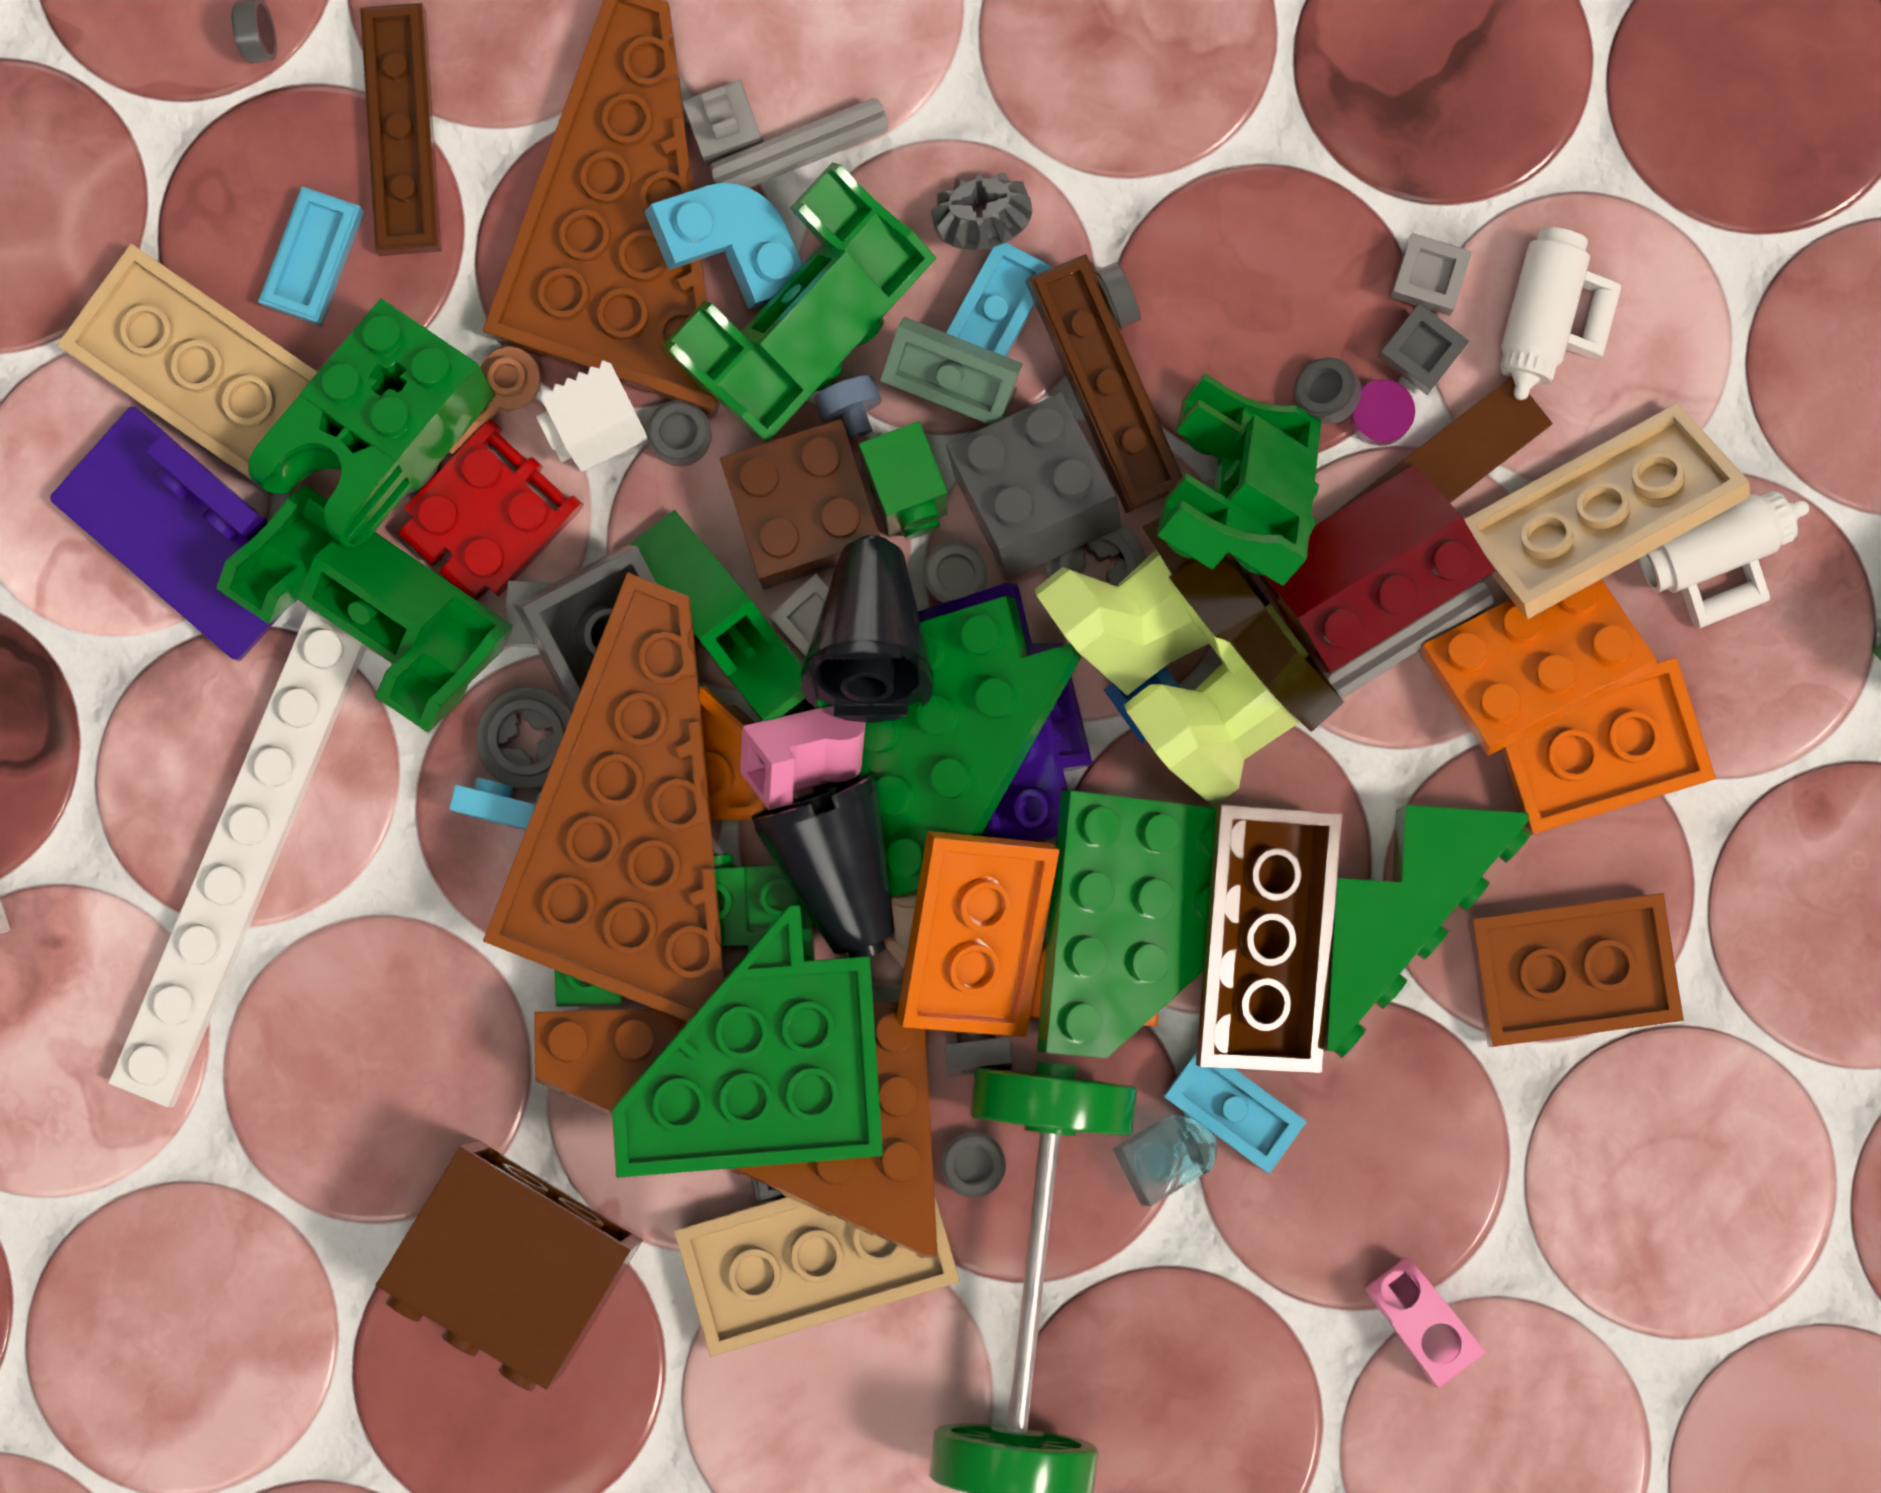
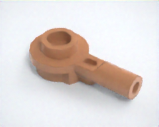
(514, 381)

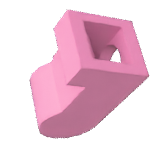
(799, 753)
(1424, 1322)

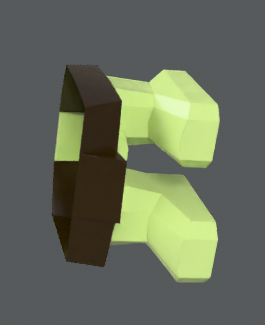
(1169, 611)

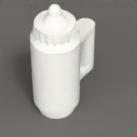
(1546, 308)
(1721, 545)

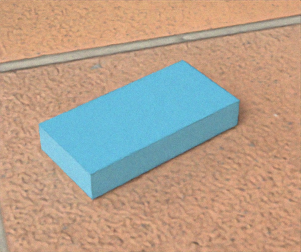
(311, 256)

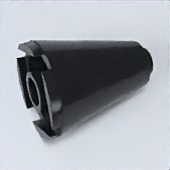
(869, 638)
(835, 862)

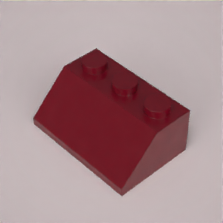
(1378, 569)

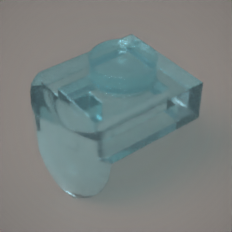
(1166, 1157)

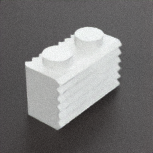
(590, 418)

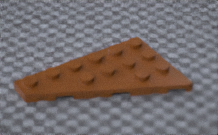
(585, 260)
(621, 838)
(890, 1195)

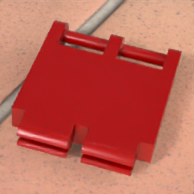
(486, 515)

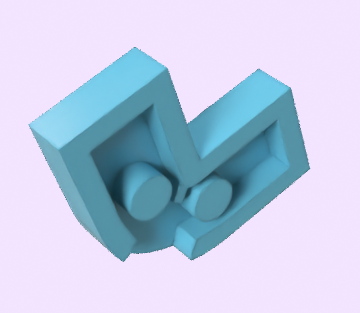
(732, 222)

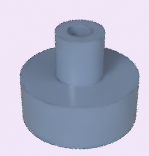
(850, 402)

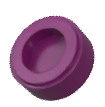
(1383, 413)

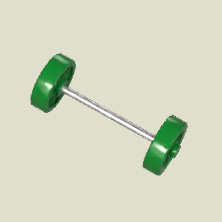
(1011, 1456)

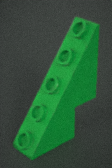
(726, 620)
(1386, 923)

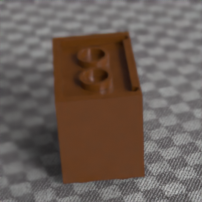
(507, 1265)

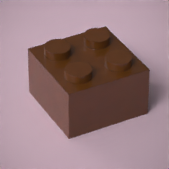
(799, 502)

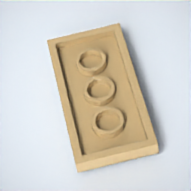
(185, 358)
(1606, 509)
(795, 1269)

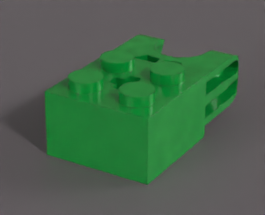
(379, 414)

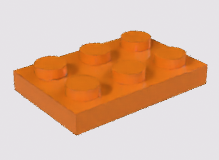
(1525, 674)
(1611, 753)
(977, 934)

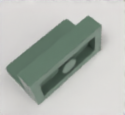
(951, 372)

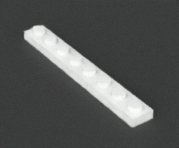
(238, 862)

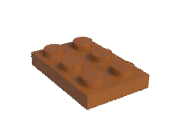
(1575, 970)

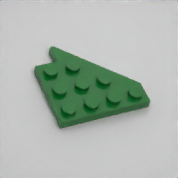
(961, 749)
(1122, 917)
(762, 1070)

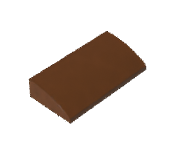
(1268, 939)

